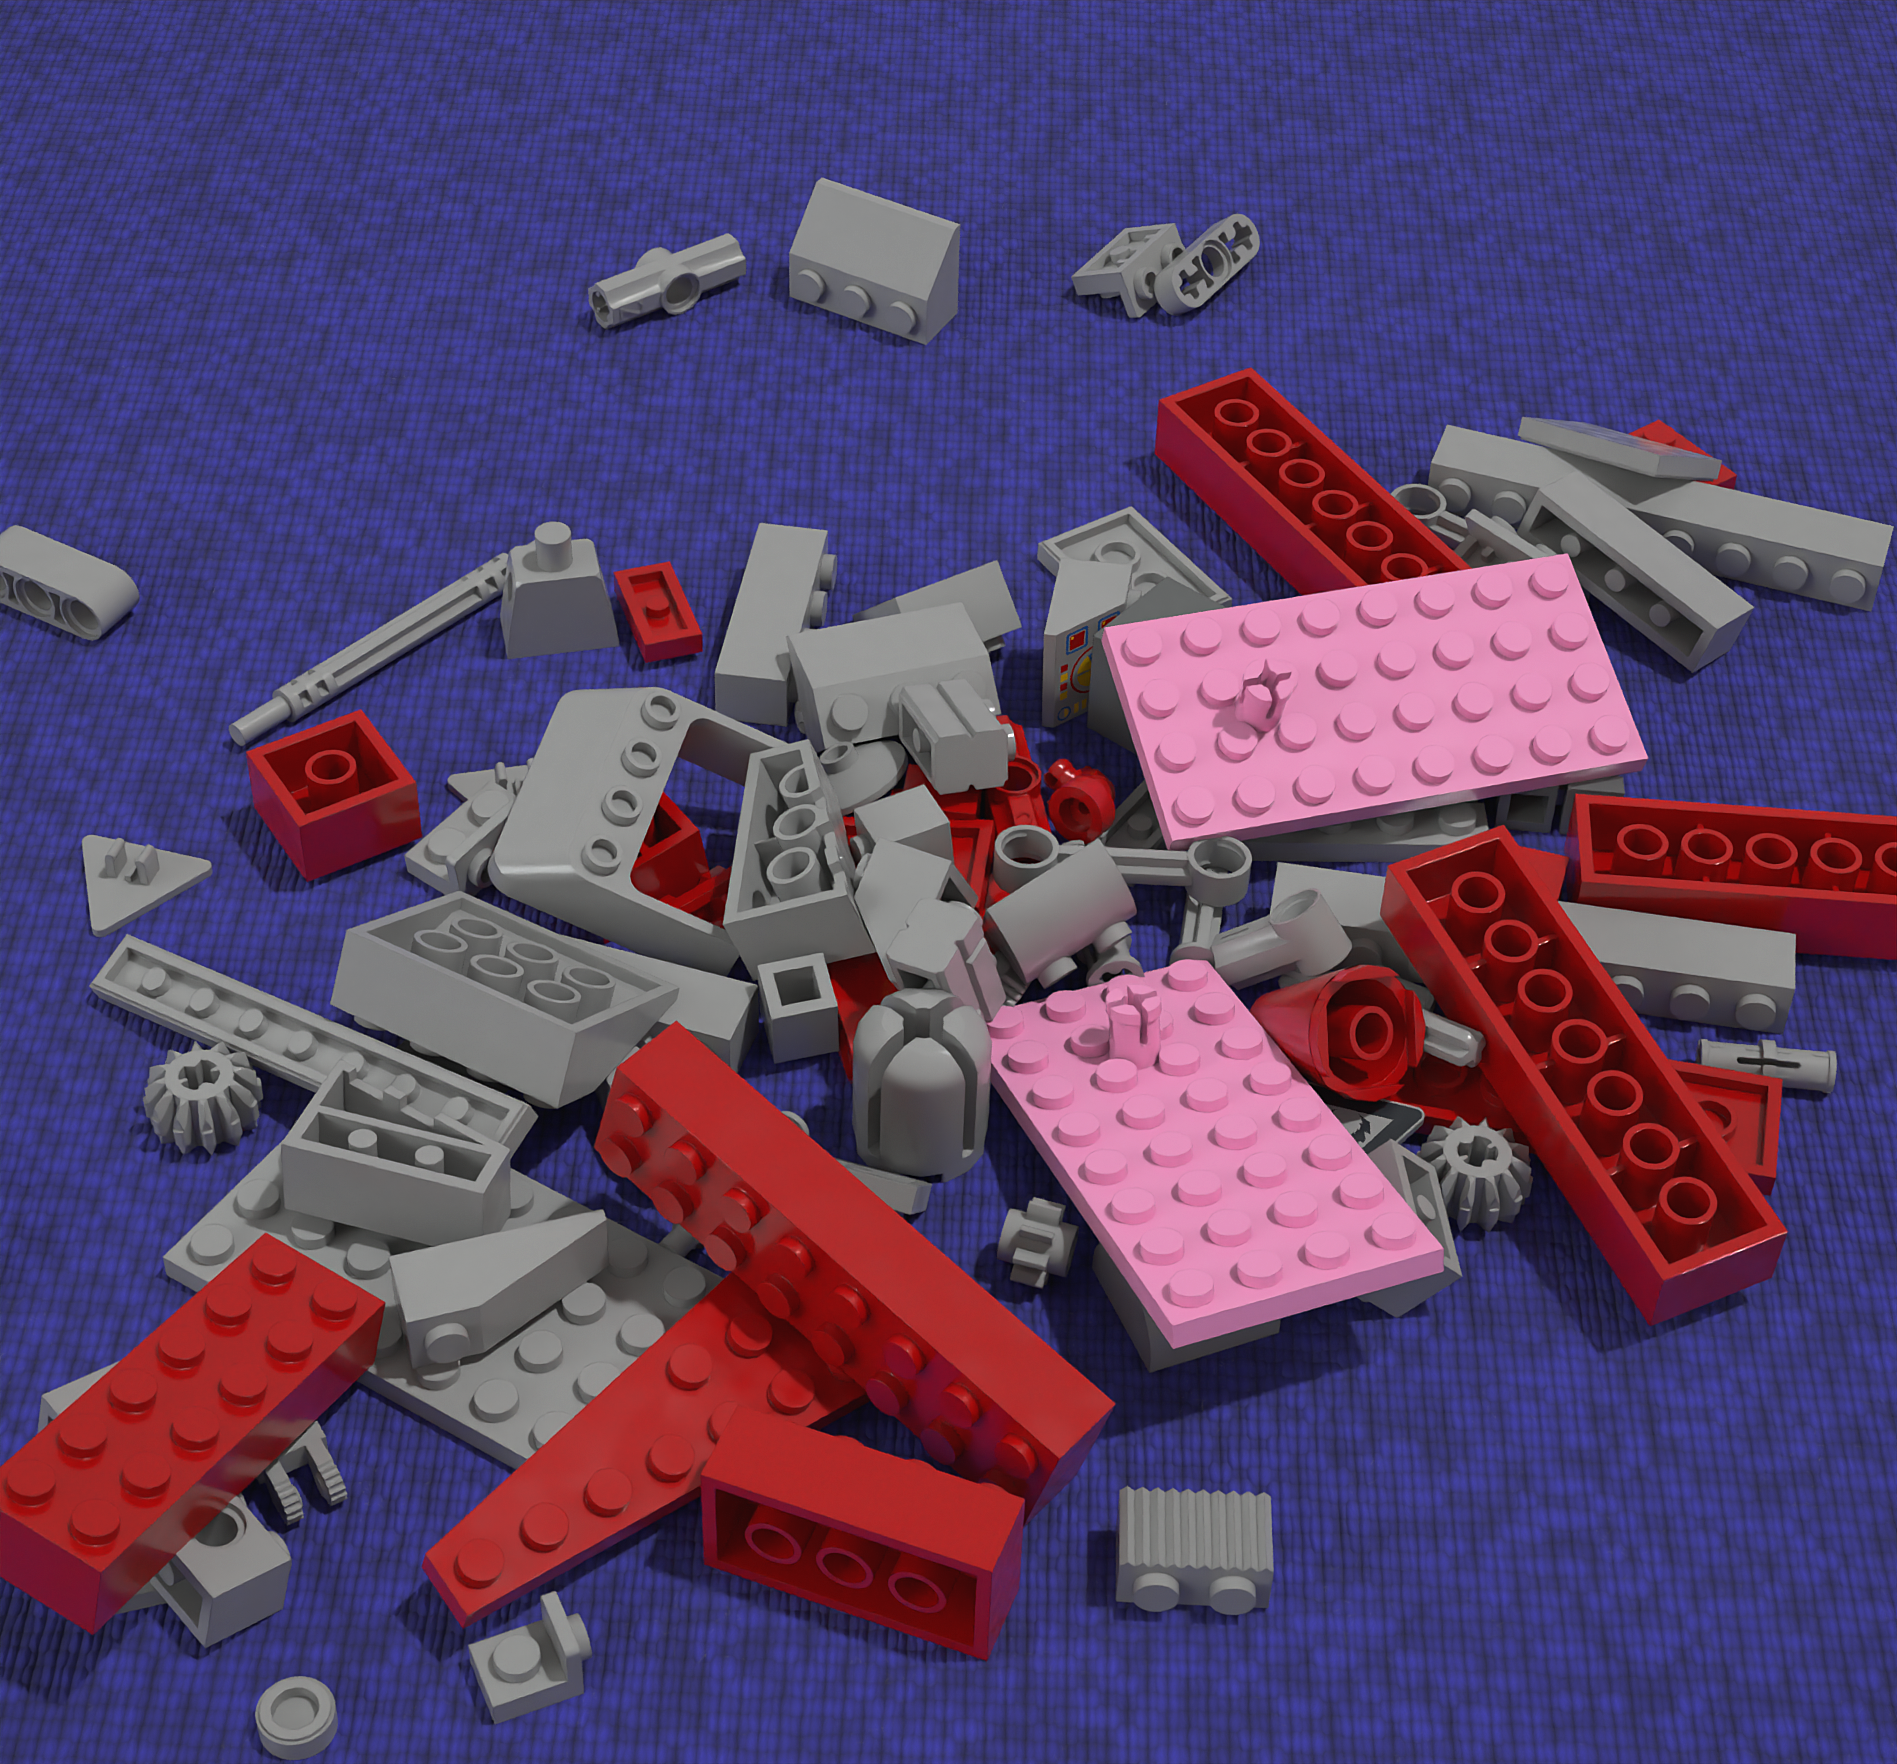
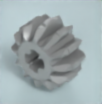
(203, 1097)
(1479, 1172)

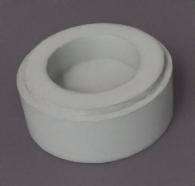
(296, 1718)

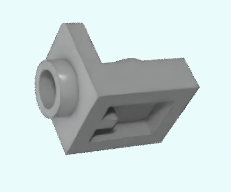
(532, 1663)

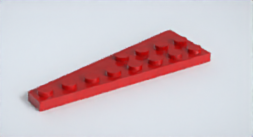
(636, 1449)

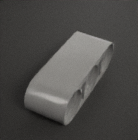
(62, 584)

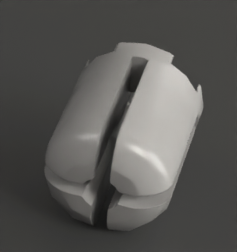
(921, 1084)

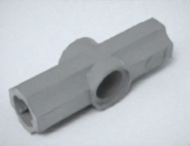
(667, 281)

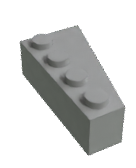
(792, 865)

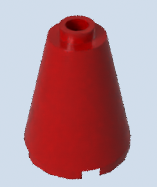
(1347, 1030)

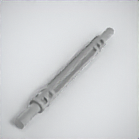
(375, 650)

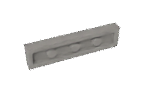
(1375, 839)

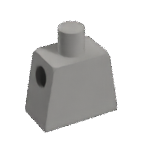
(555, 597)

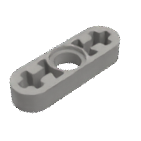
(1190, 266)

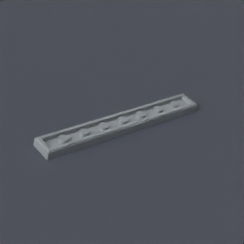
(294, 1040)

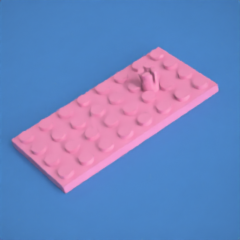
(1371, 701)
(1201, 1153)

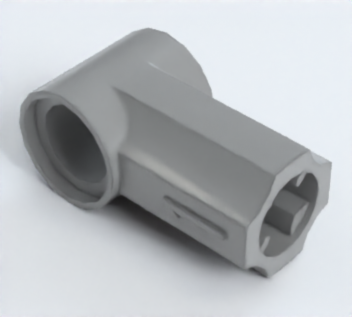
(1294, 936)

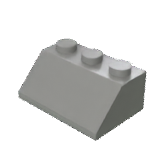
(876, 262)
(855, 670)

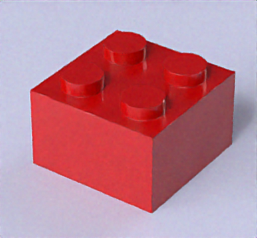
(334, 795)

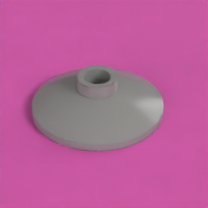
(863, 771)

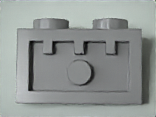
(1130, 266)
(460, 847)

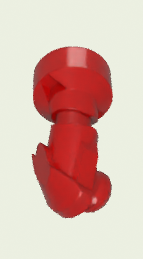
(1081, 801)

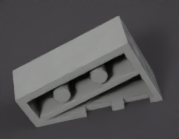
(391, 1168)

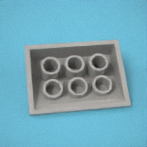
(498, 996)

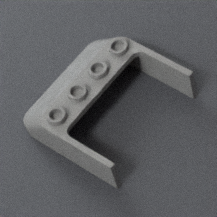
(591, 805)

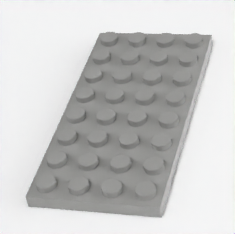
(524, 1384)

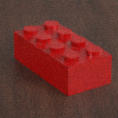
(862, 1531)

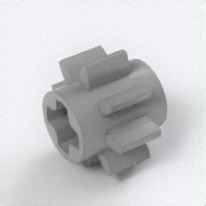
(1037, 1242)

